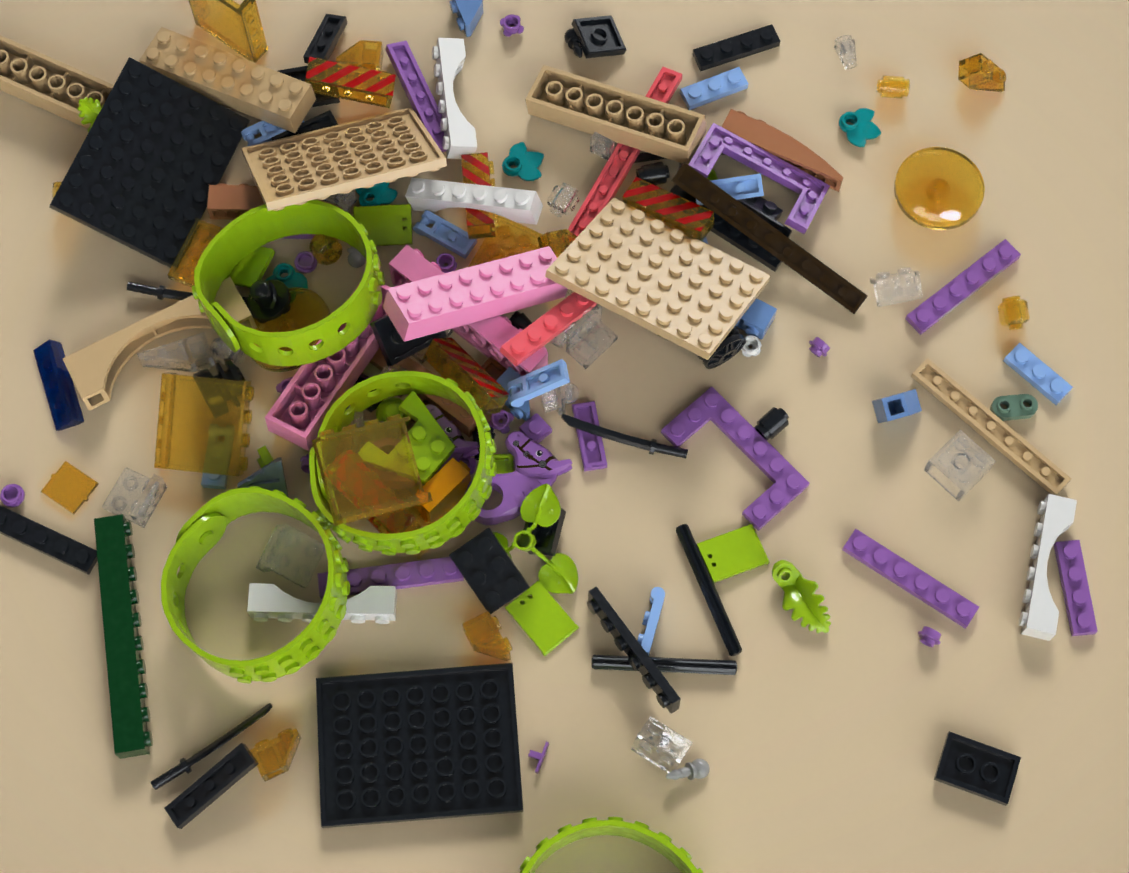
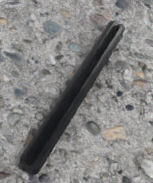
(708, 590)
(676, 665)

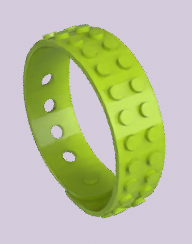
(261, 227)
(452, 523)
(204, 532)
(615, 827)

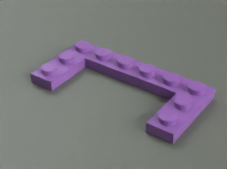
(723, 141)
(786, 479)

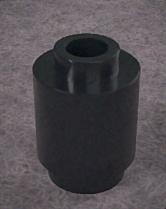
(654, 173)
(772, 423)

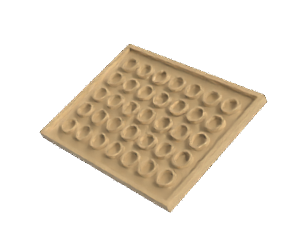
(342, 158)
(659, 278)

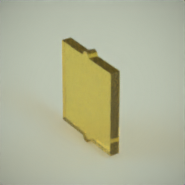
(69, 487)

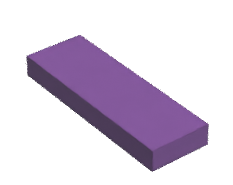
(590, 445)

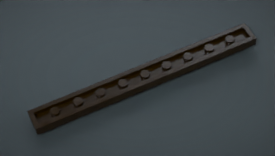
(769, 238)

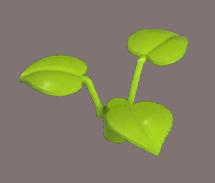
(543, 508)

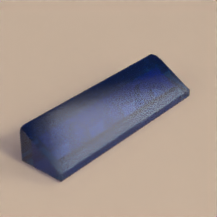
(58, 385)

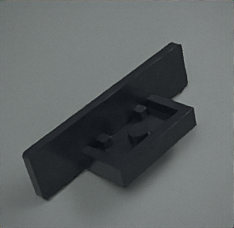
(767, 211)

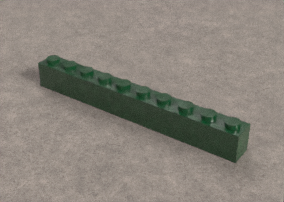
(121, 637)

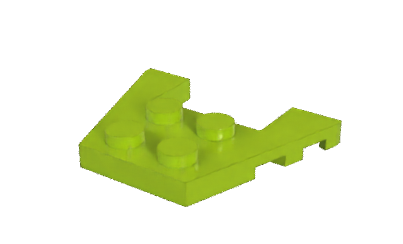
(427, 438)

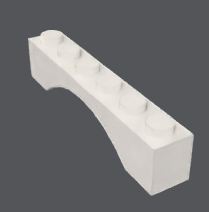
(458, 133)
(511, 203)
(269, 601)
(1040, 611)

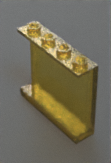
(233, 25)
(203, 424)
(369, 470)

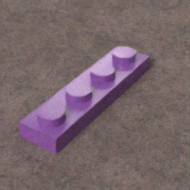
(1075, 588)

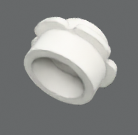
(755, 343)

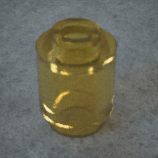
(893, 86)

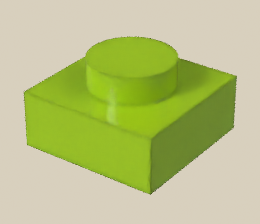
(265, 456)

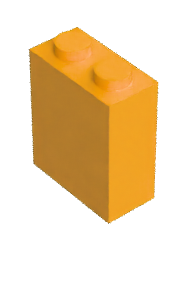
(446, 489)

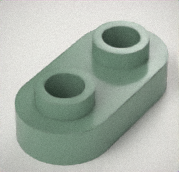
(1015, 407)

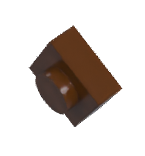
(493, 368)

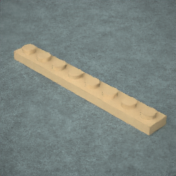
(991, 427)

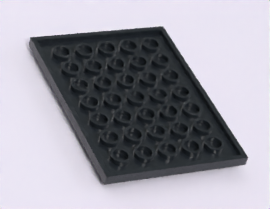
(149, 163)
(418, 745)

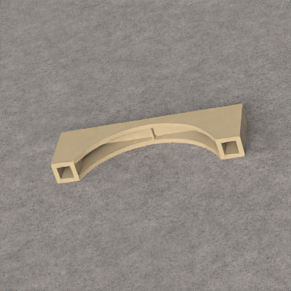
(99, 364)

